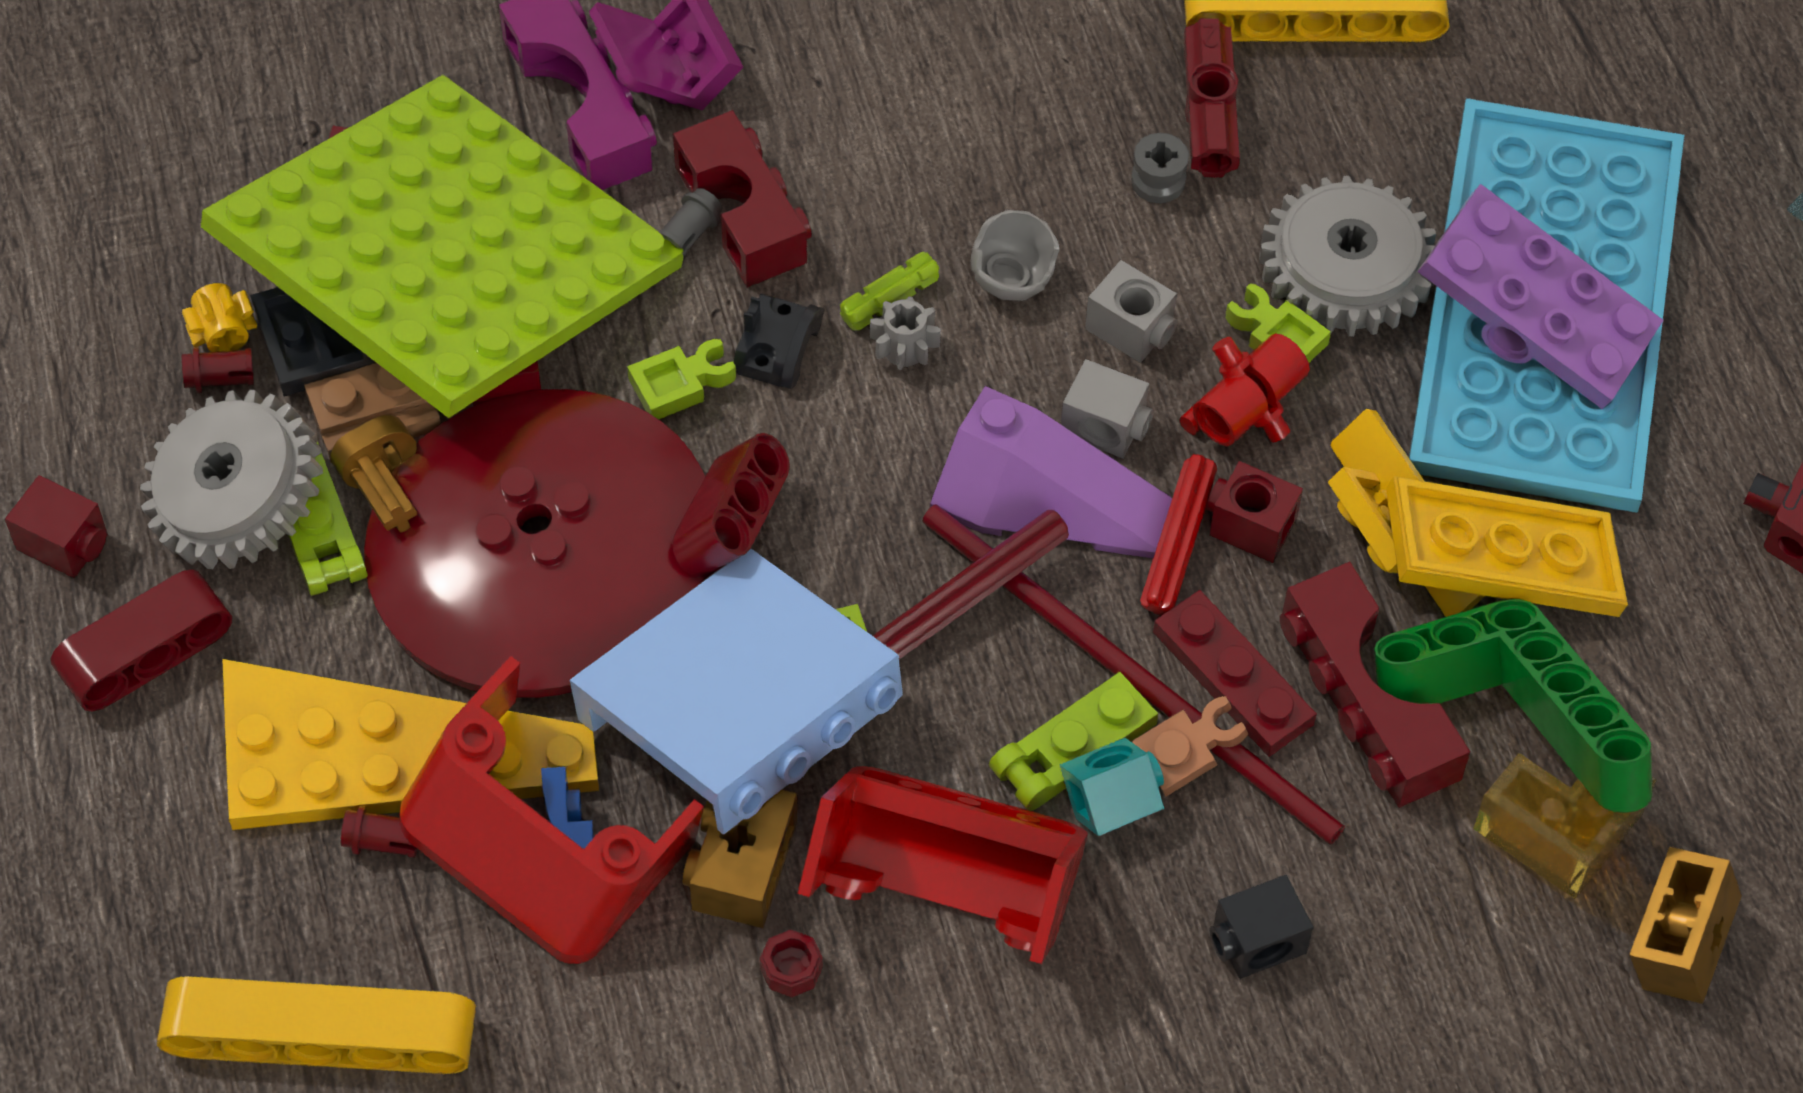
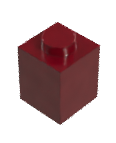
(57, 526)

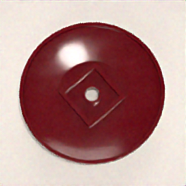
(476, 588)

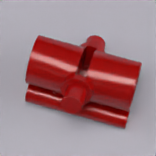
(1248, 390)

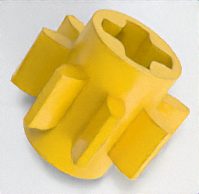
(219, 318)

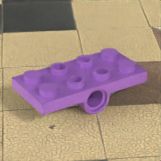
(1539, 298)

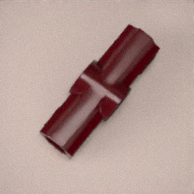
(1211, 98)

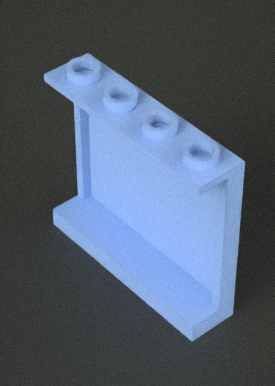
(741, 685)

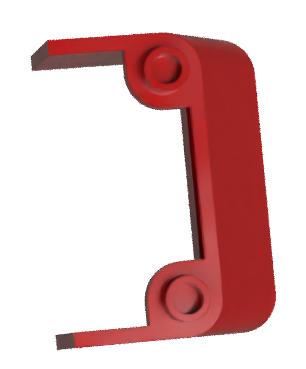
(946, 850)
(512, 855)

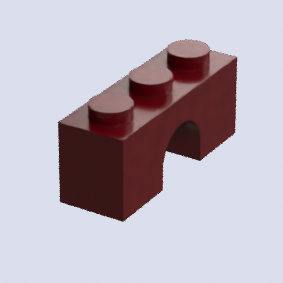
(727, 160)

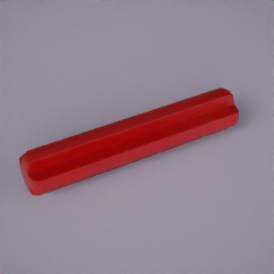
(1178, 534)

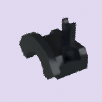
(775, 339)

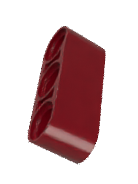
(731, 505)
(141, 640)

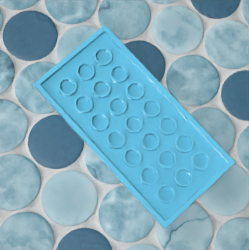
(1518, 425)

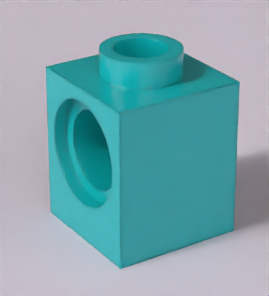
(1113, 786)

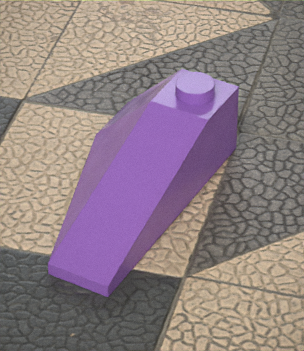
(1020, 462)

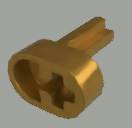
(369, 466)

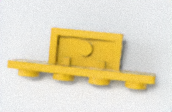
(1370, 462)

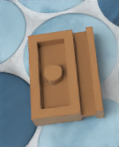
(362, 395)

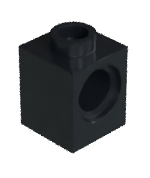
(1261, 927)

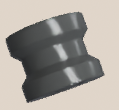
(1148, 175)

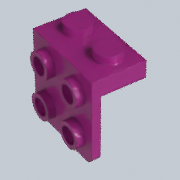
(674, 56)

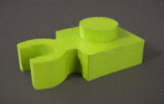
(1286, 320)
(674, 382)

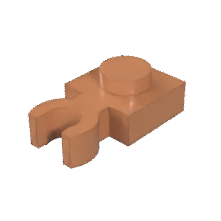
(1185, 747)

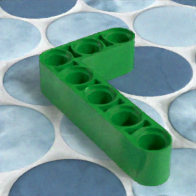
(1521, 650)

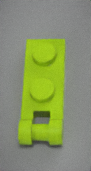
(324, 534)
(1097, 719)

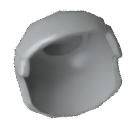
(1014, 255)

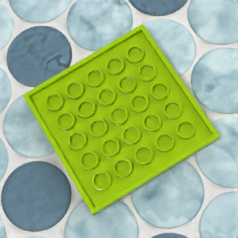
(443, 243)

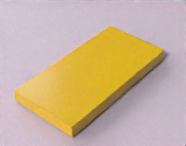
(1505, 547)

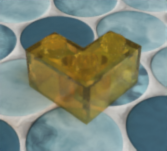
(1550, 825)

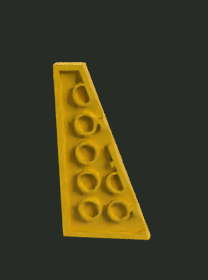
(327, 745)

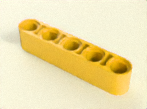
(1325, 19)
(317, 1025)

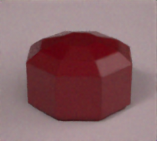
(791, 963)

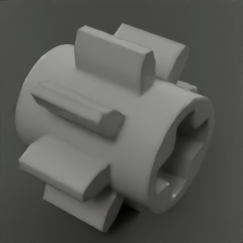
(905, 333)

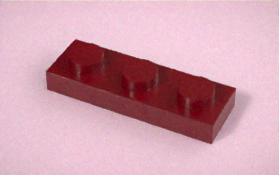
(1234, 668)

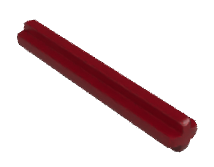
(974, 583)

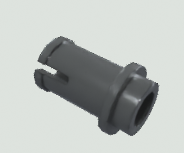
(698, 212)

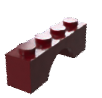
(1407, 744)

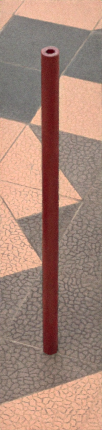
(1146, 683)

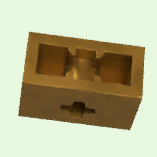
(743, 883)
(1685, 925)

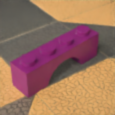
(605, 133)

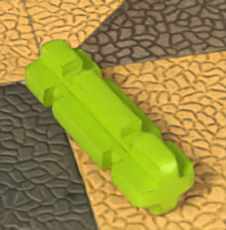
(891, 287)

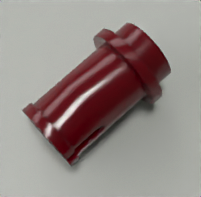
(217, 368)
(374, 833)

